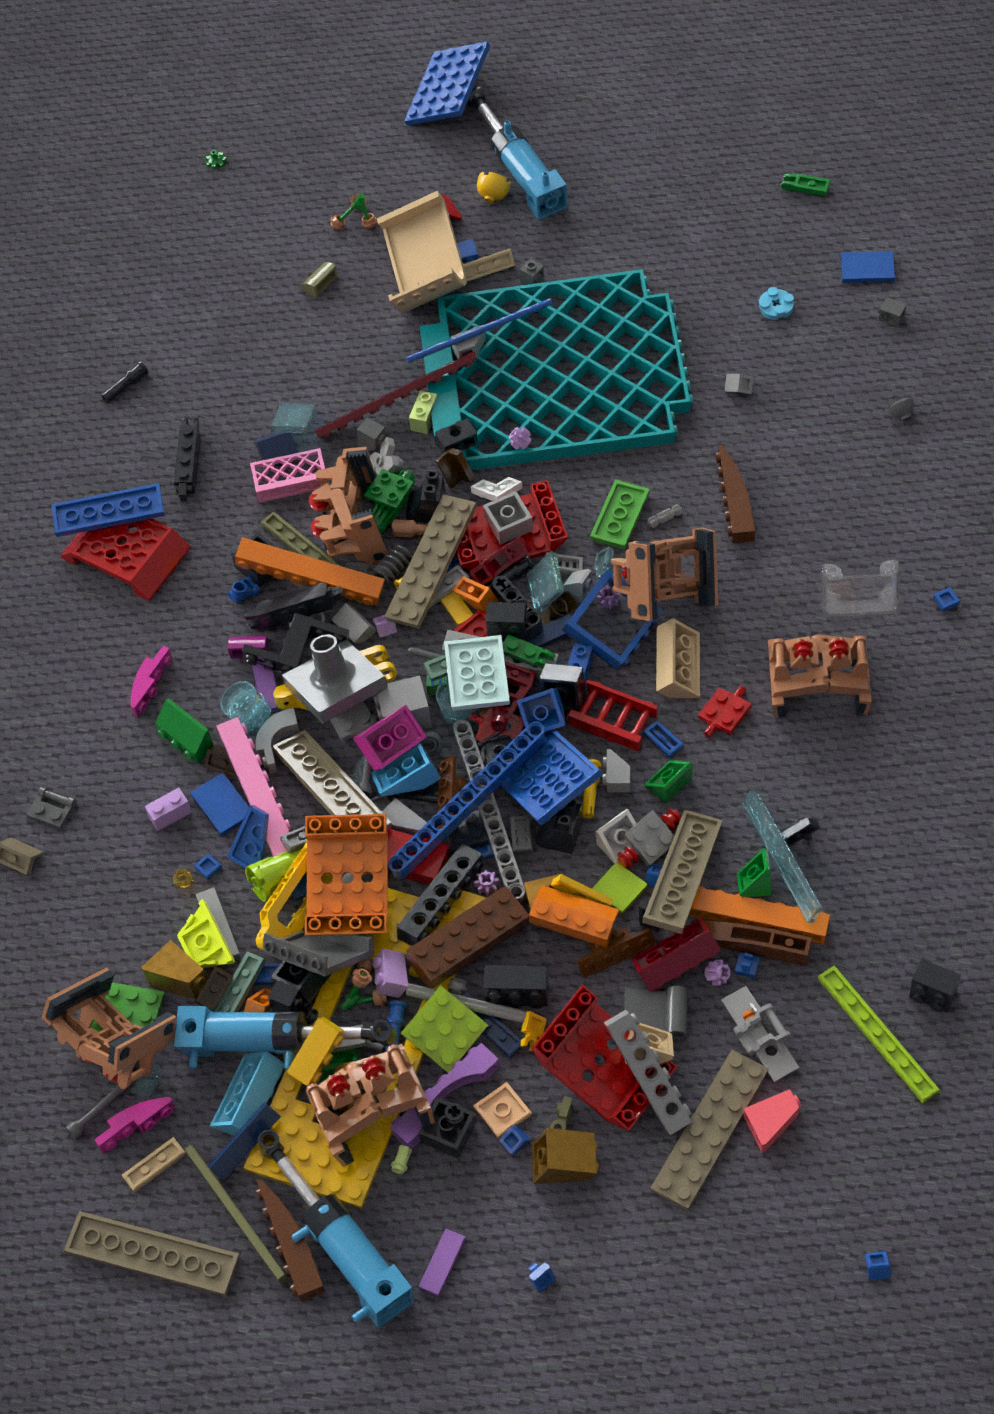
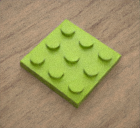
(444, 1029)

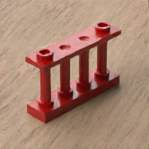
(613, 732)

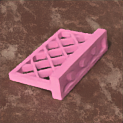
(291, 485)

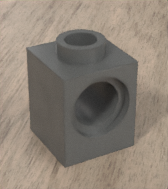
(531, 273)
(892, 311)

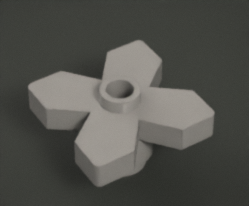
(385, 459)

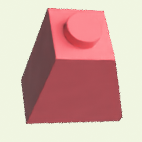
(771, 1117)

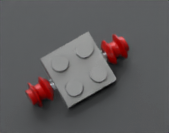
(649, 838)

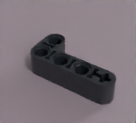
(532, 616)

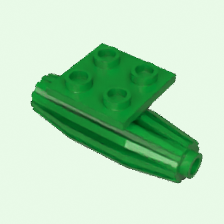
(390, 495)

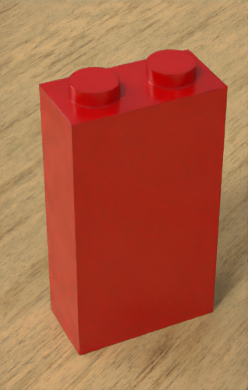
(429, 867)

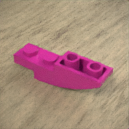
(145, 681)
(140, 1116)

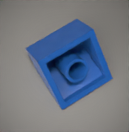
(543, 708)

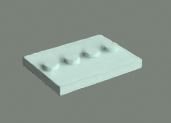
(476, 673)

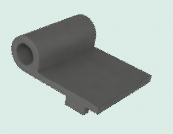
(660, 1009)

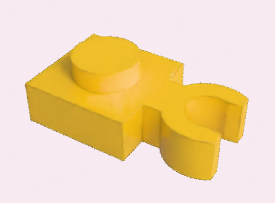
(533, 1028)

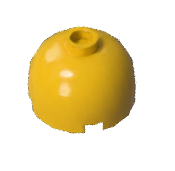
(492, 186)

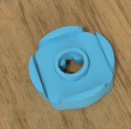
(779, 296)

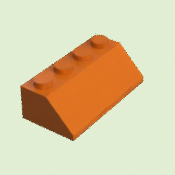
(573, 916)

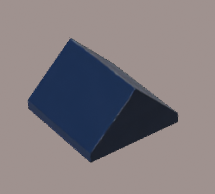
(275, 445)

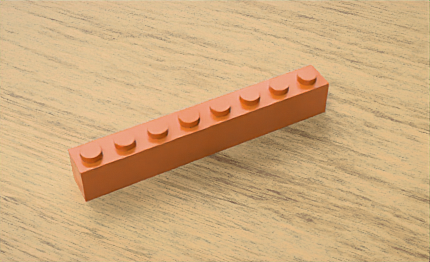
(308, 571)
(731, 908)

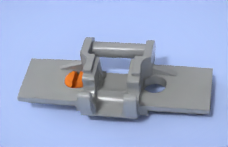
(754, 1037)

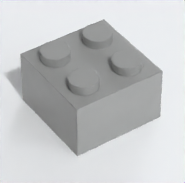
(508, 517)

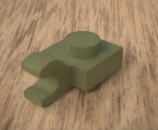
(563, 1111)

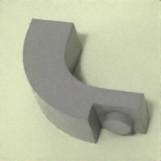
(271, 732)

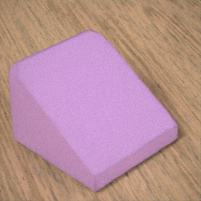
(383, 626)

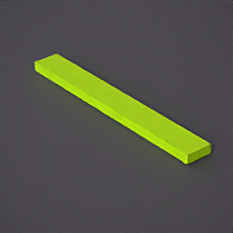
(878, 1034)

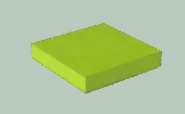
(621, 886)

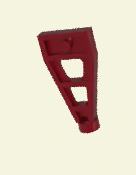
(519, 677)

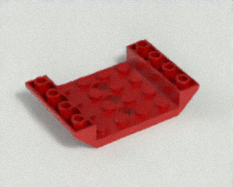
(547, 534)
(141, 562)
(570, 1049)

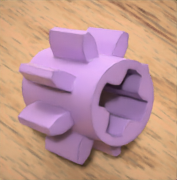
(520, 438)
(608, 597)
(483, 882)
(717, 972)

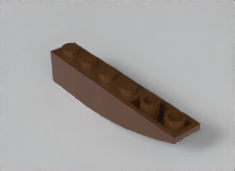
(735, 499)
(761, 941)
(297, 1254)

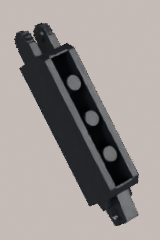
(187, 458)
(303, 602)

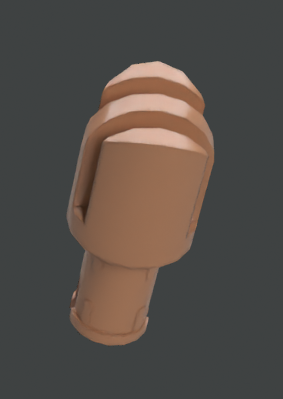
(407, 528)

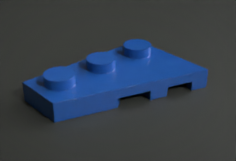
(251, 838)

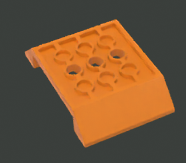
(342, 847)

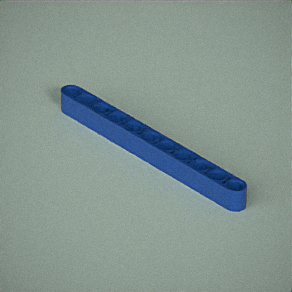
(464, 808)

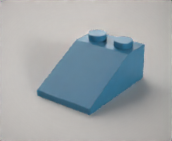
(406, 773)

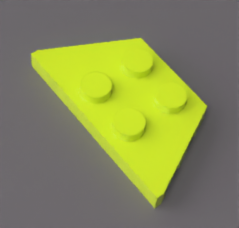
(204, 940)

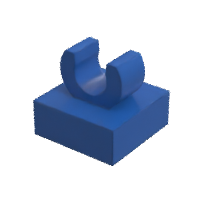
(747, 965)
(541, 1276)

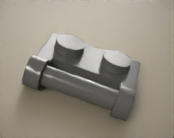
(48, 813)

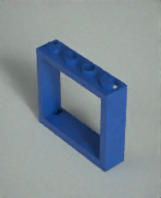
(599, 648)

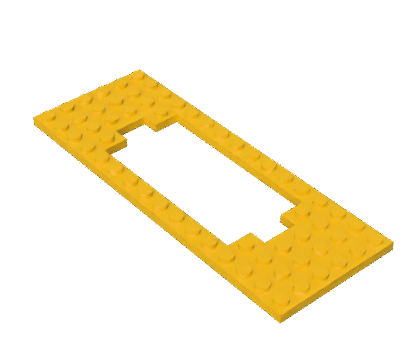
(296, 1128)

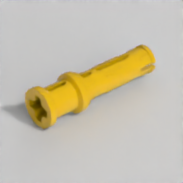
(590, 795)

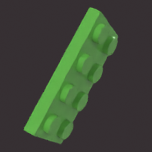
(619, 514)

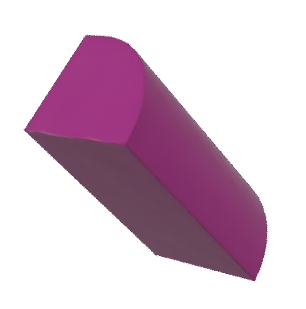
(236, 644)

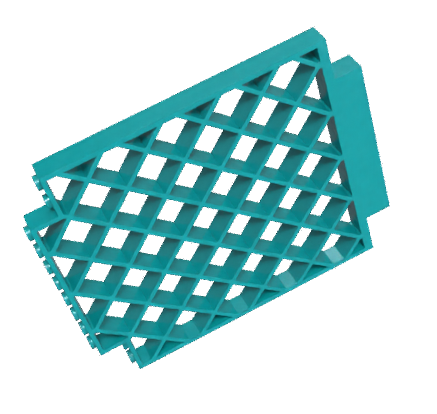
(601, 440)

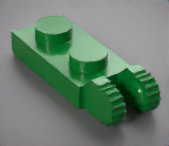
(806, 184)
(526, 652)

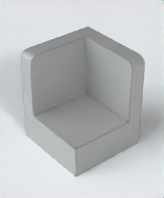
(739, 383)

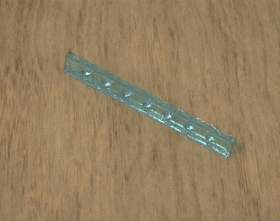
(782, 856)

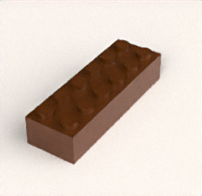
(467, 937)

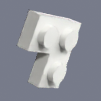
(495, 491)

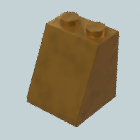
(174, 972)
(564, 1156)

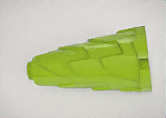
(268, 873)

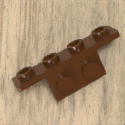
(449, 783)
(620, 947)

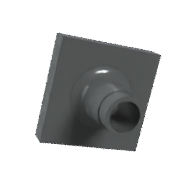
(334, 678)

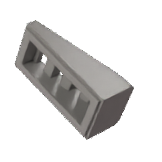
(563, 559)

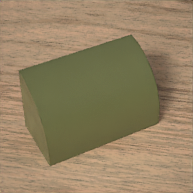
(320, 279)

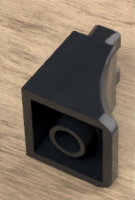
(425, 499)
(562, 829)

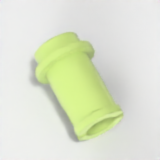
(403, 1154)

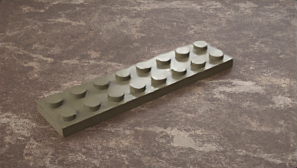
(430, 561)
(323, 777)
(682, 872)
(709, 1130)
(152, 1253)

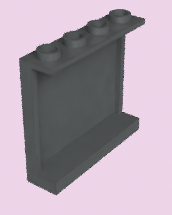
(320, 953)

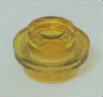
(180, 874)

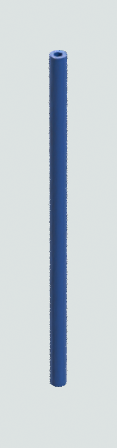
(477, 331)

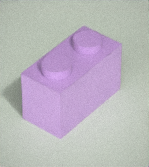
(168, 809)
(390, 973)

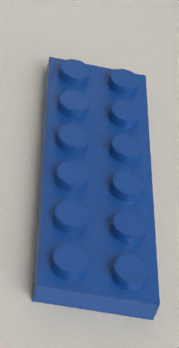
(107, 510)

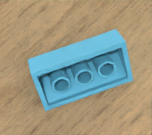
(247, 1091)

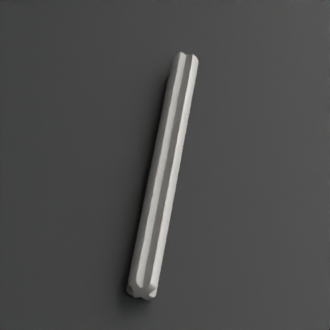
(472, 1004)

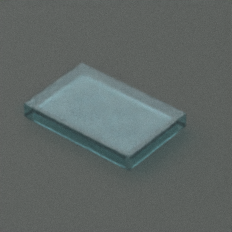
(293, 418)
(545, 582)

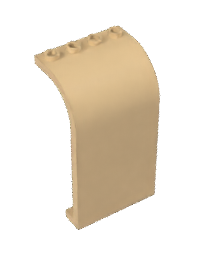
(422, 252)

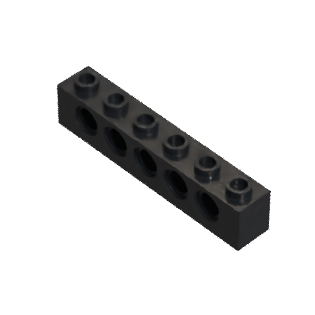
(440, 895)

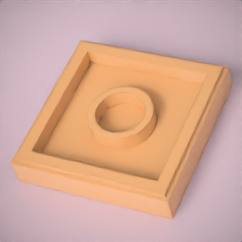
(502, 1110)

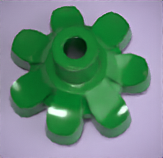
(215, 159)

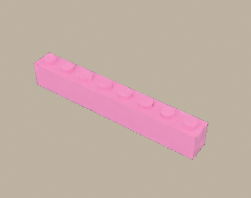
(254, 780)

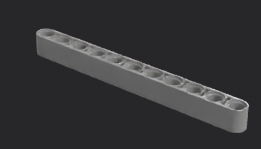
(492, 819)

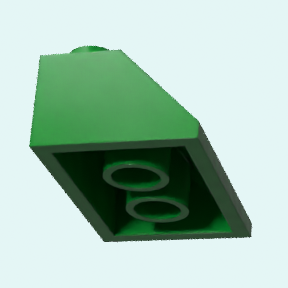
(183, 732)

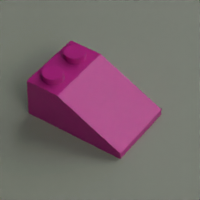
(390, 738)

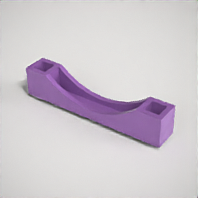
(475, 1067)

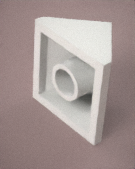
(610, 836)

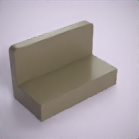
(18, 855)

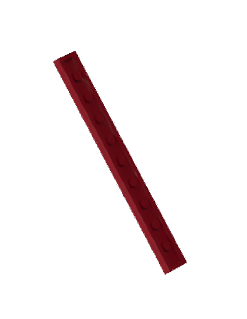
(389, 398)

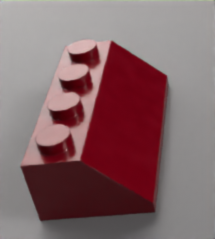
(676, 955)

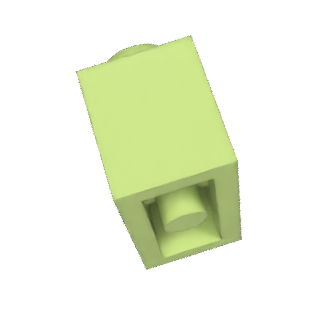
(420, 416)

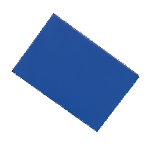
(867, 267)
(221, 803)

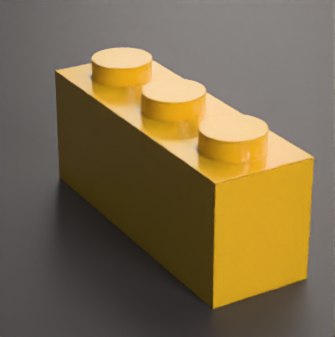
(316, 1051)

